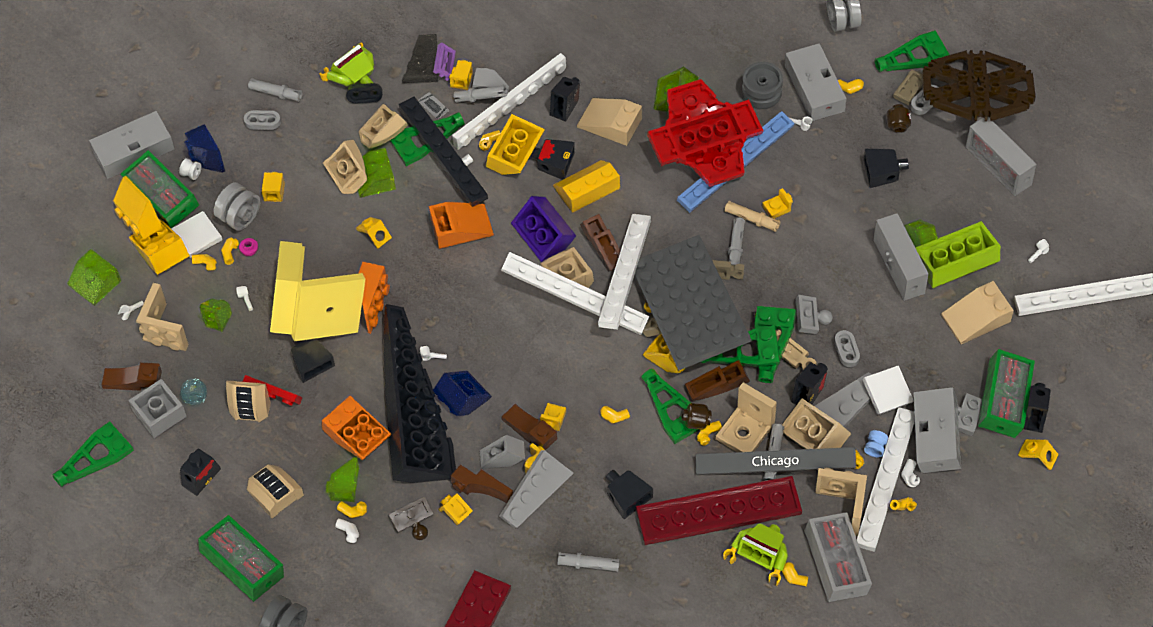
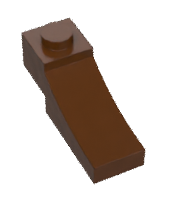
(601, 240)
(131, 377)
(529, 427)
(483, 483)

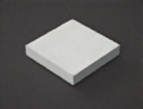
(197, 233)
(888, 390)

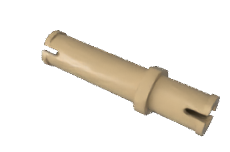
(759, 219)

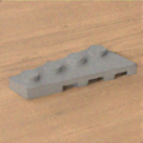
(847, 402)
(537, 485)

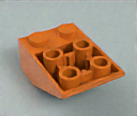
(459, 223)
(374, 292)
(354, 428)

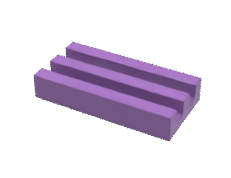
(442, 59)

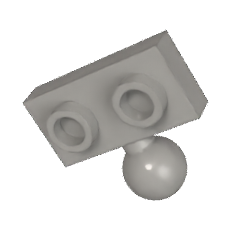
(808, 316)
(969, 414)

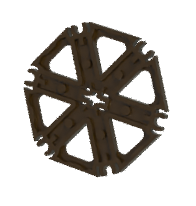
(992, 85)

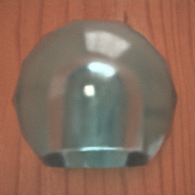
(193, 392)

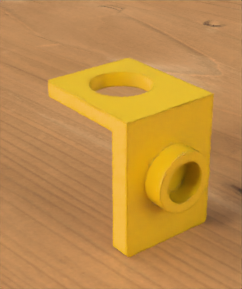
(371, 226)
(1038, 449)

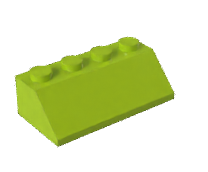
(959, 254)

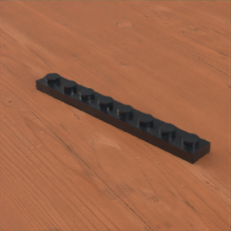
(443, 151)

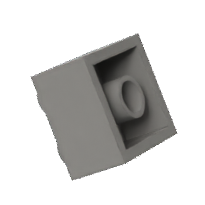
(157, 408)

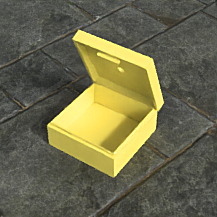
(302, 305)

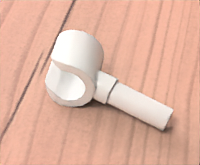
(804, 123)
(1043, 247)
(243, 292)
(128, 309)
(426, 355)

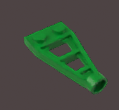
(929, 41)
(407, 149)
(783, 319)
(767, 347)
(675, 429)
(110, 439)

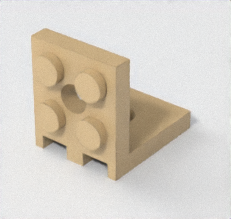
(157, 330)
(753, 414)
(844, 485)

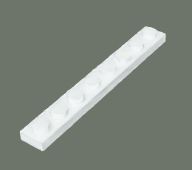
(506, 104)
(624, 271)
(569, 290)
(1084, 294)
(886, 479)

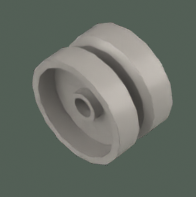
(844, 13)
(237, 206)

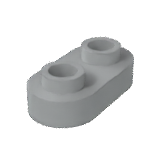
(919, 101)
(262, 120)
(847, 350)

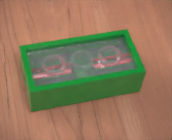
(167, 194)
(1006, 393)
(241, 558)

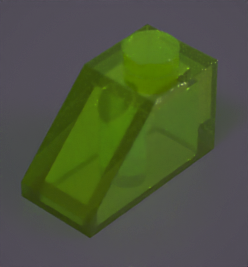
(921, 232)
(215, 313)
(344, 482)

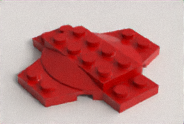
(705, 133)

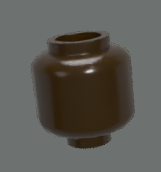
(898, 118)
(697, 416)

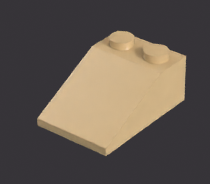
(612, 119)
(978, 313)
(814, 428)

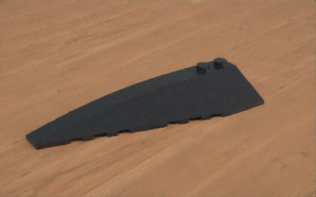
(418, 434)

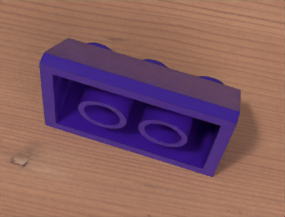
(543, 228)

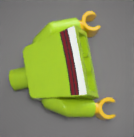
(351, 68)
(763, 546)

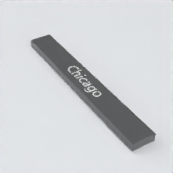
(776, 461)

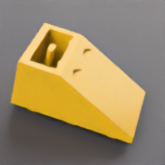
(161, 249)

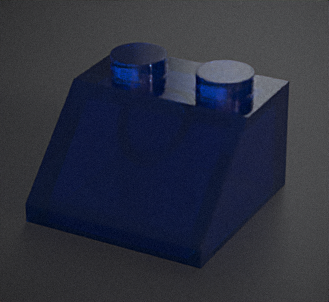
(203, 149)
(461, 392)

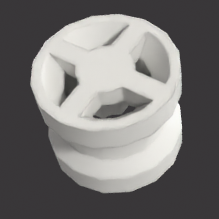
(190, 169)

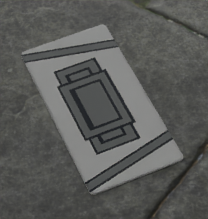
(433, 105)

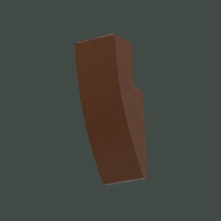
(717, 381)

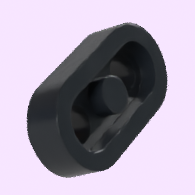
(364, 93)

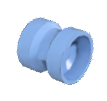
(876, 444)

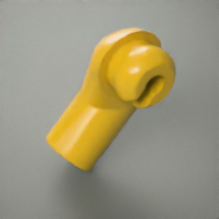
(487, 139)
(229, 244)
(204, 259)
(614, 416)
(702, 436)
(903, 503)
(352, 512)
(792, 576)

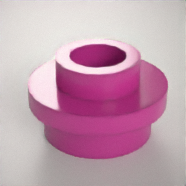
(248, 251)

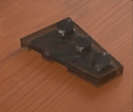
(422, 62)

